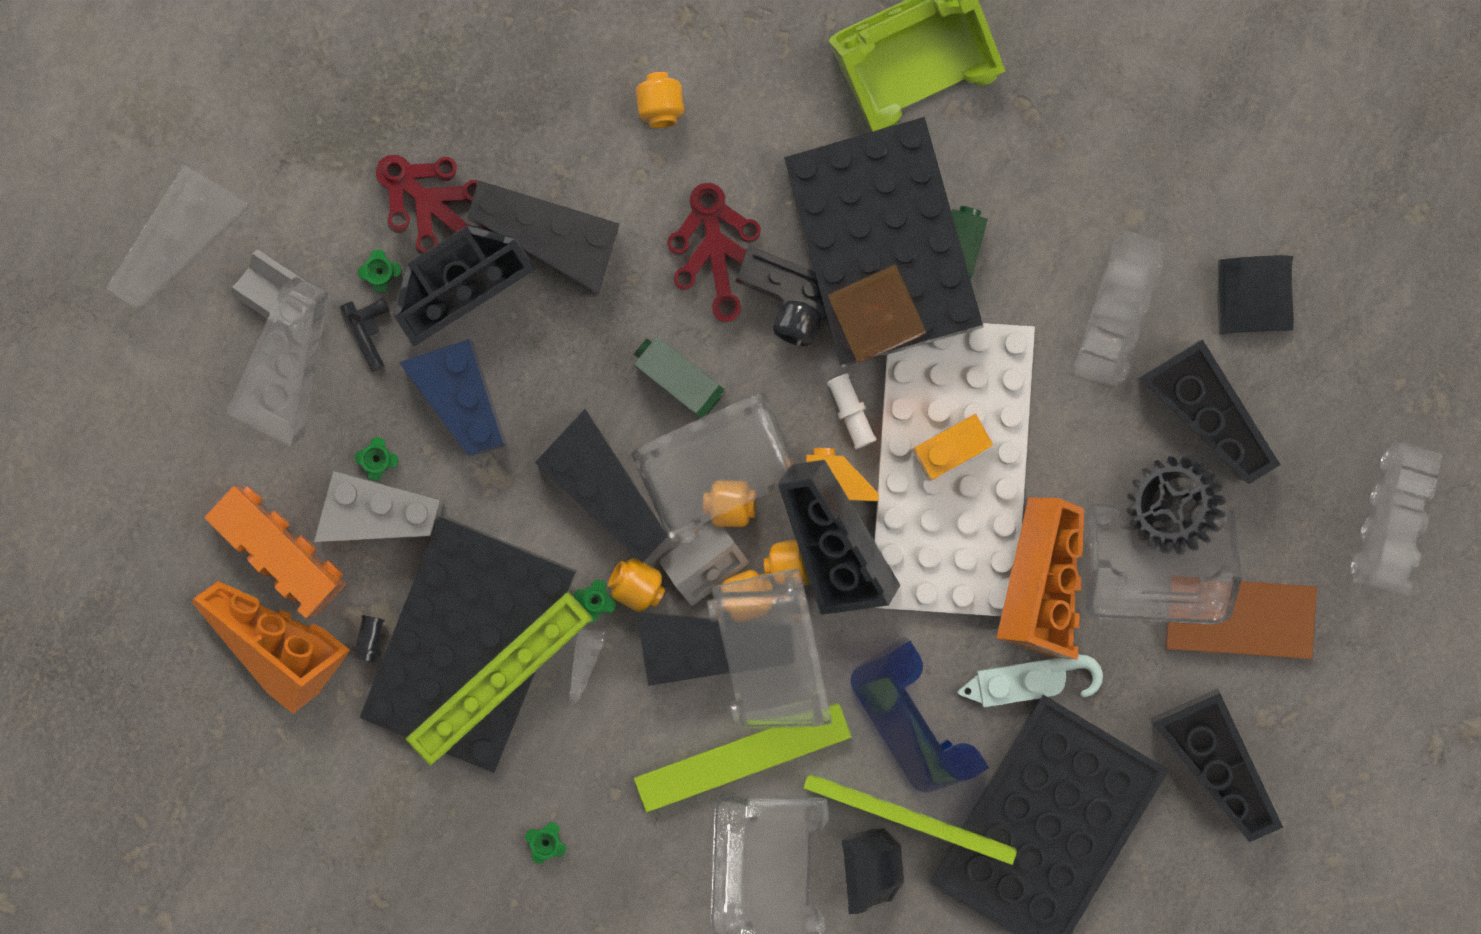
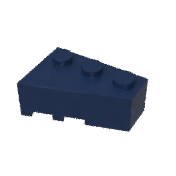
(459, 395)

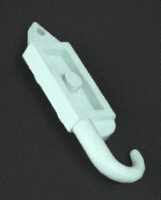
(1029, 680)

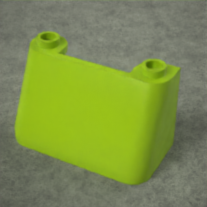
(913, 54)

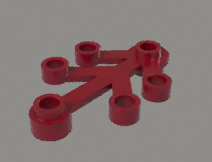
(427, 200)
(713, 245)

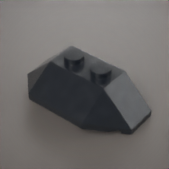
(457, 279)

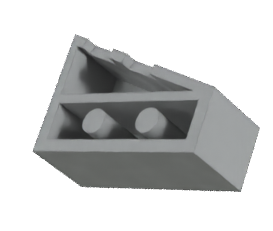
(373, 510)

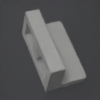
(261, 283)
(703, 563)

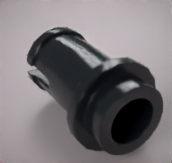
(368, 638)

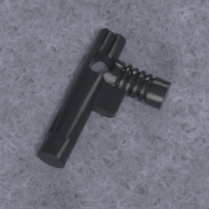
(365, 328)

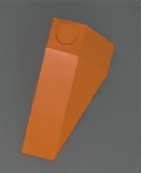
(280, 653)

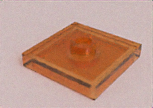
(877, 314)

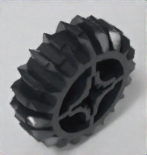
(1162, 479)

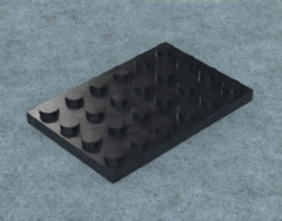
(880, 206)
(459, 615)
(1067, 807)

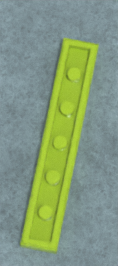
(499, 678)
(737, 760)
(910, 818)

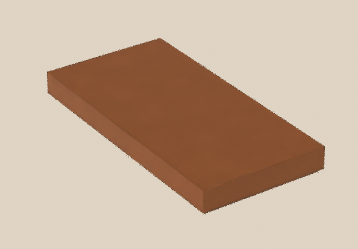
(1264, 622)

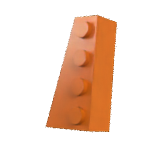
(276, 550)
(1045, 580)

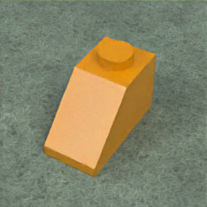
(952, 447)
(848, 477)

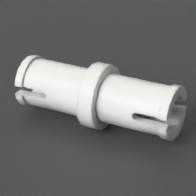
(851, 411)

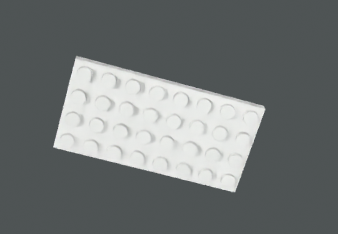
(960, 532)

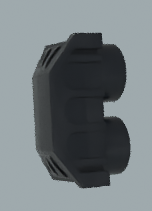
(1255, 294)
(871, 869)

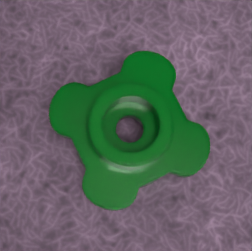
(379, 260)
(374, 469)
(597, 590)
(542, 852)

